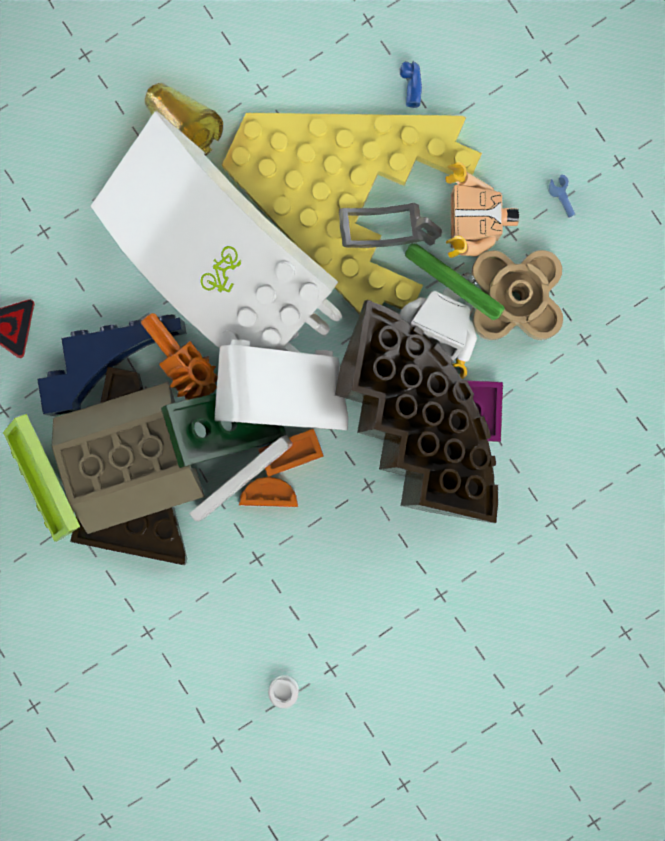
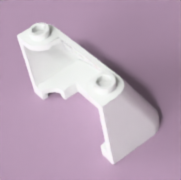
(279, 387)

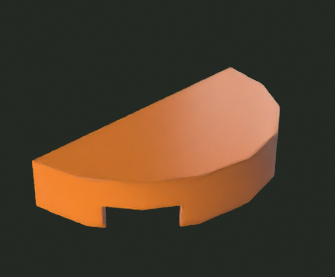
(269, 492)

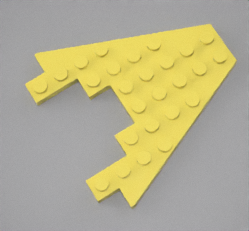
(317, 163)

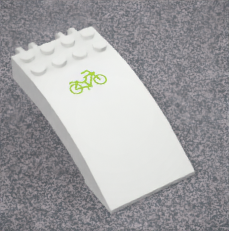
(210, 245)

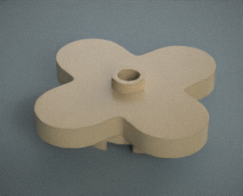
(532, 281)

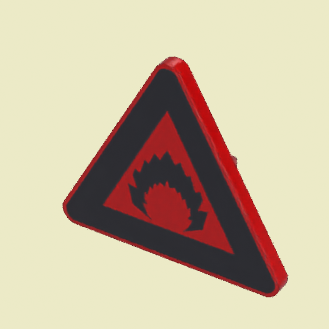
(15, 326)

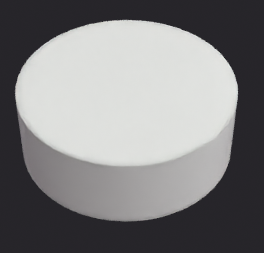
(283, 691)

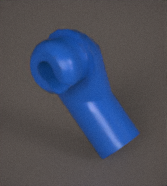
(414, 86)

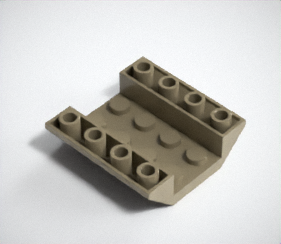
(121, 460)

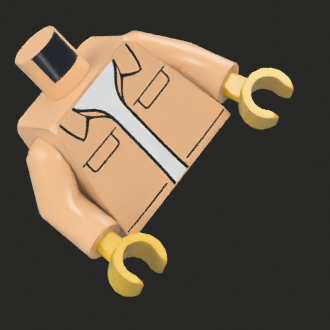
(475, 214)

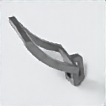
(417, 224)

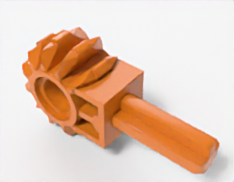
(184, 365)

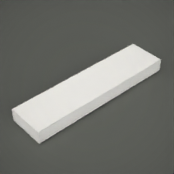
(241, 478)

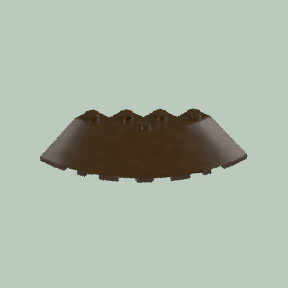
(422, 414)

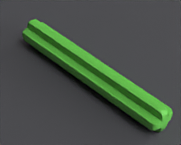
(454, 281)

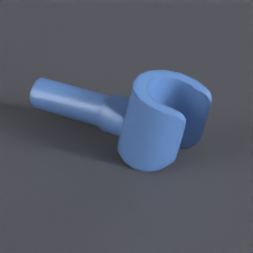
(560, 192)

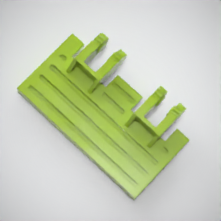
(40, 478)

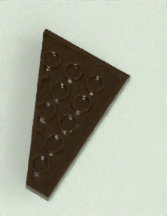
(150, 536)

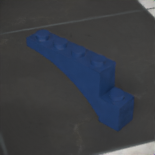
(88, 358)

